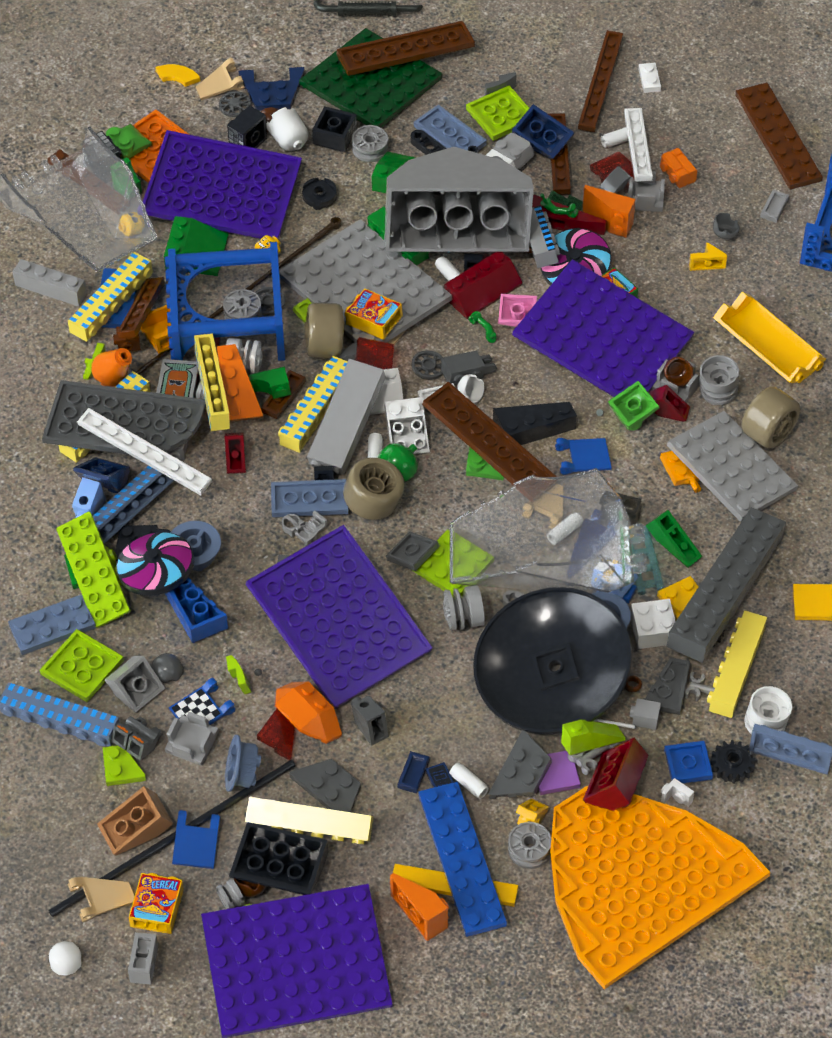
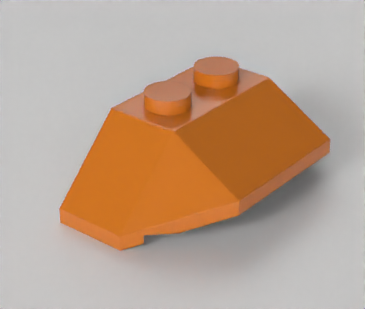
(308, 711)

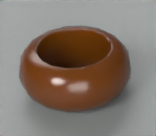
(633, 689)

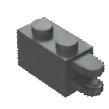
(459, 365)

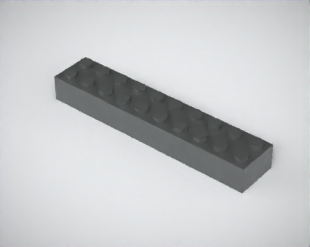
(726, 585)

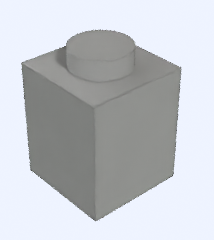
(645, 714)

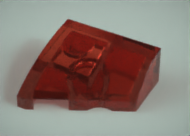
(278, 734)

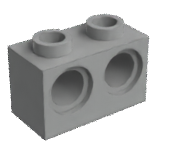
(143, 958)

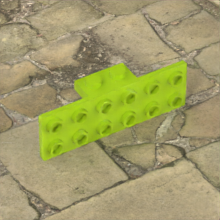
(94, 569)

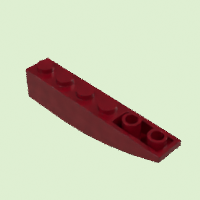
(564, 222)

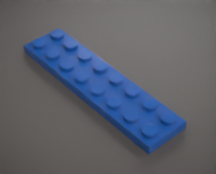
(462, 859)

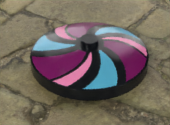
(583, 247)
(155, 563)

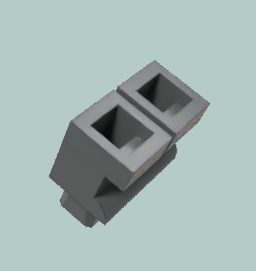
(136, 737)

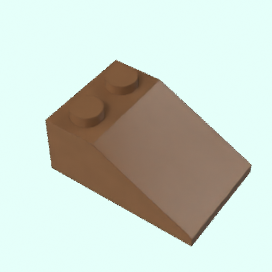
(135, 821)

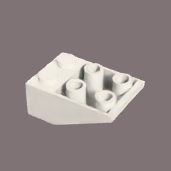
(407, 423)

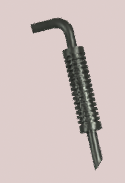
(366, 8)

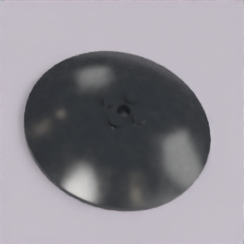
(547, 630)

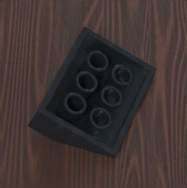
(279, 859)

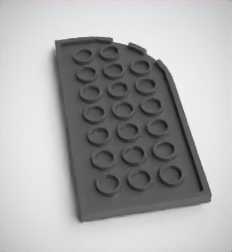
(155, 417)

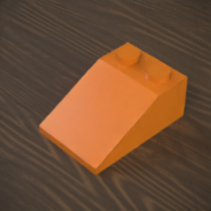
(612, 207)
(420, 905)

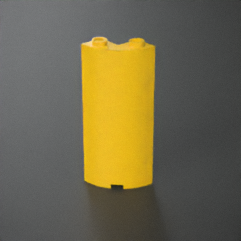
(770, 338)

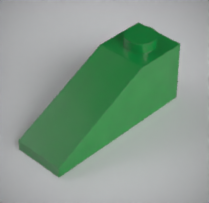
(673, 538)

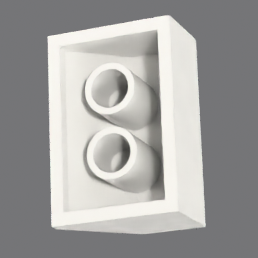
(390, 390)

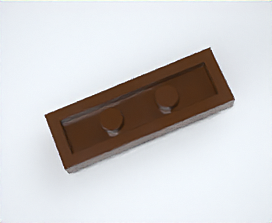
(276, 406)

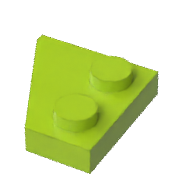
(120, 767)

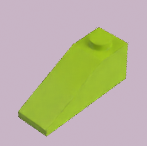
(585, 736)

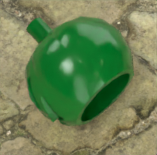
(402, 458)

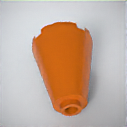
(111, 366)

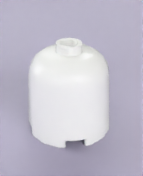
(288, 129)

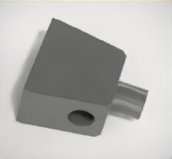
(368, 711)

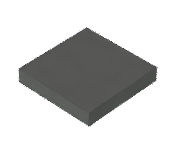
(412, 551)

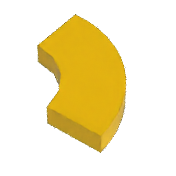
(177, 73)

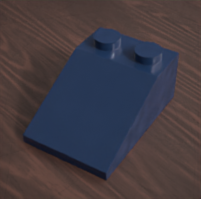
(543, 132)
(108, 473)

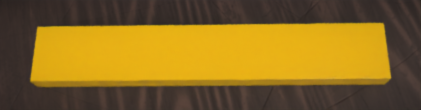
(437, 882)

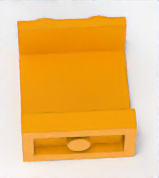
(156, 329)

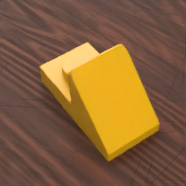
(711, 259)
(532, 811)

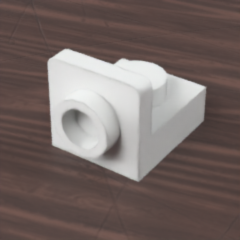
(678, 791)

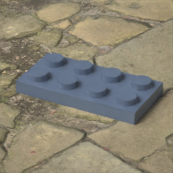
(448, 129)
(308, 496)
(51, 624)
(791, 749)

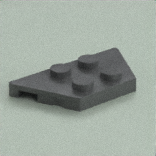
(522, 769)
(328, 784)

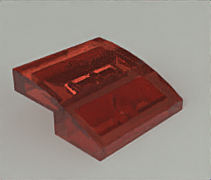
(608, 164)
(375, 353)

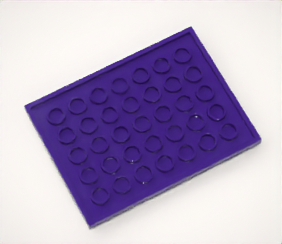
(222, 185)
(601, 331)
(338, 616)
(296, 960)

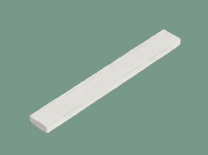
(144, 451)

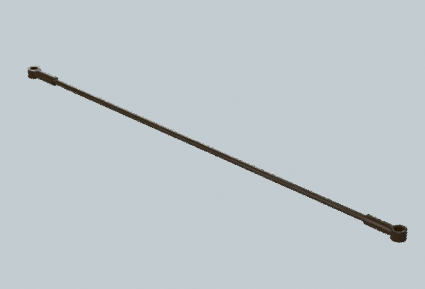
(335, 223)

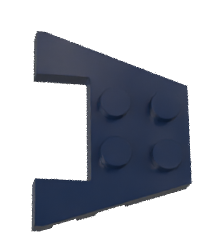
(272, 93)

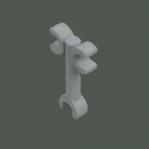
(697, 686)
(586, 760)

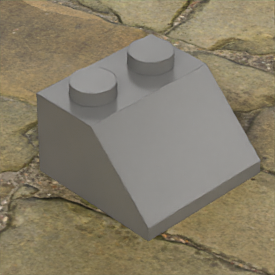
(135, 683)

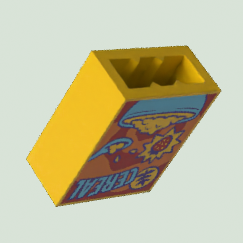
(373, 314)
(156, 903)

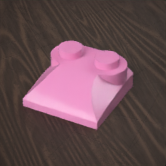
(514, 308)

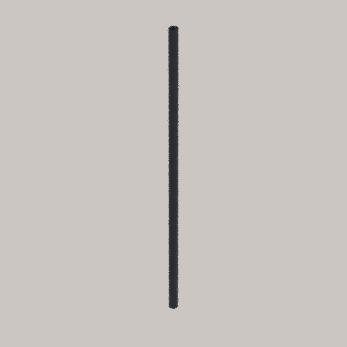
(171, 838)

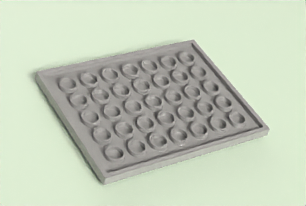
(356, 262)

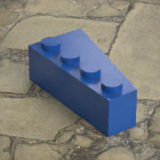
(196, 611)

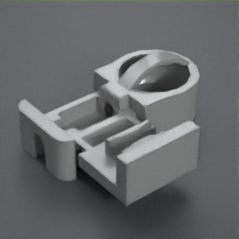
(308, 531)

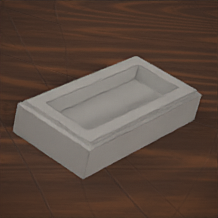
(774, 206)

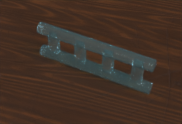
(653, 566)

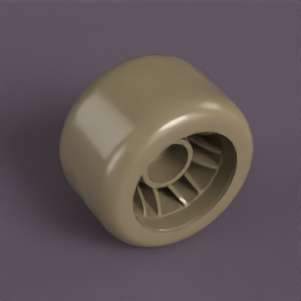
(324, 330)
(770, 417)
(373, 488)

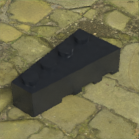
(535, 421)

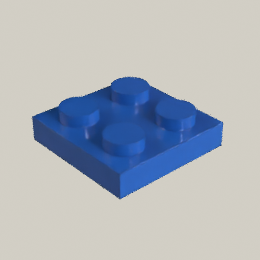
(688, 762)

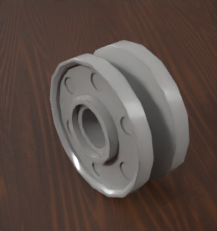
(369, 143)
(525, 834)

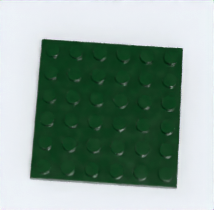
(373, 94)

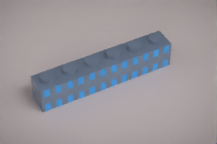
(130, 501)
(58, 714)

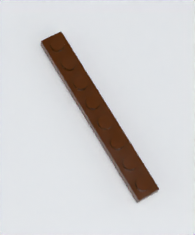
(600, 81)

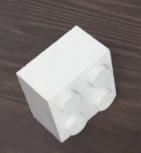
(652, 622)

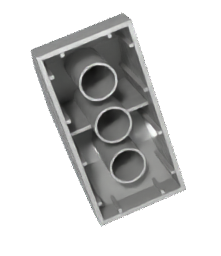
(458, 204)

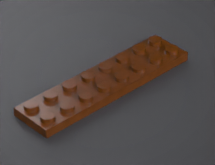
(405, 48)
(778, 136)
(483, 435)

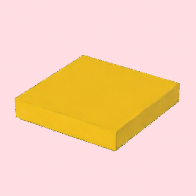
(812, 601)

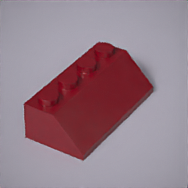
(483, 284)
(617, 776)

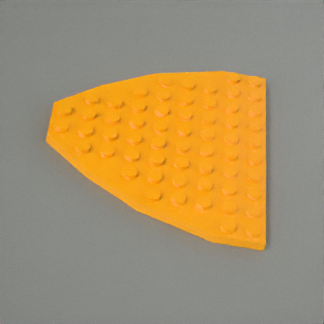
(640, 879)

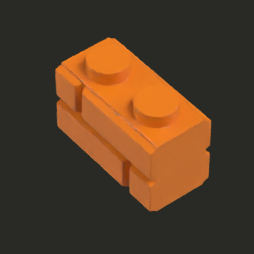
(678, 168)

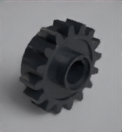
(723, 759)

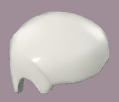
(471, 387)
(65, 958)

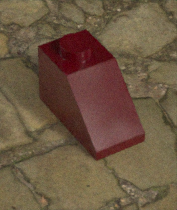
(670, 404)
(235, 452)

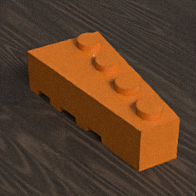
(237, 386)

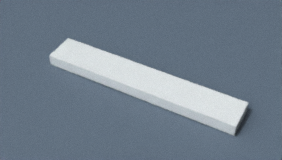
(638, 144)

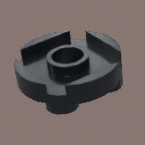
(321, 200)

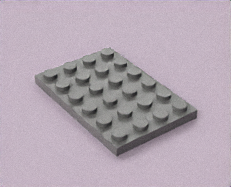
(732, 465)

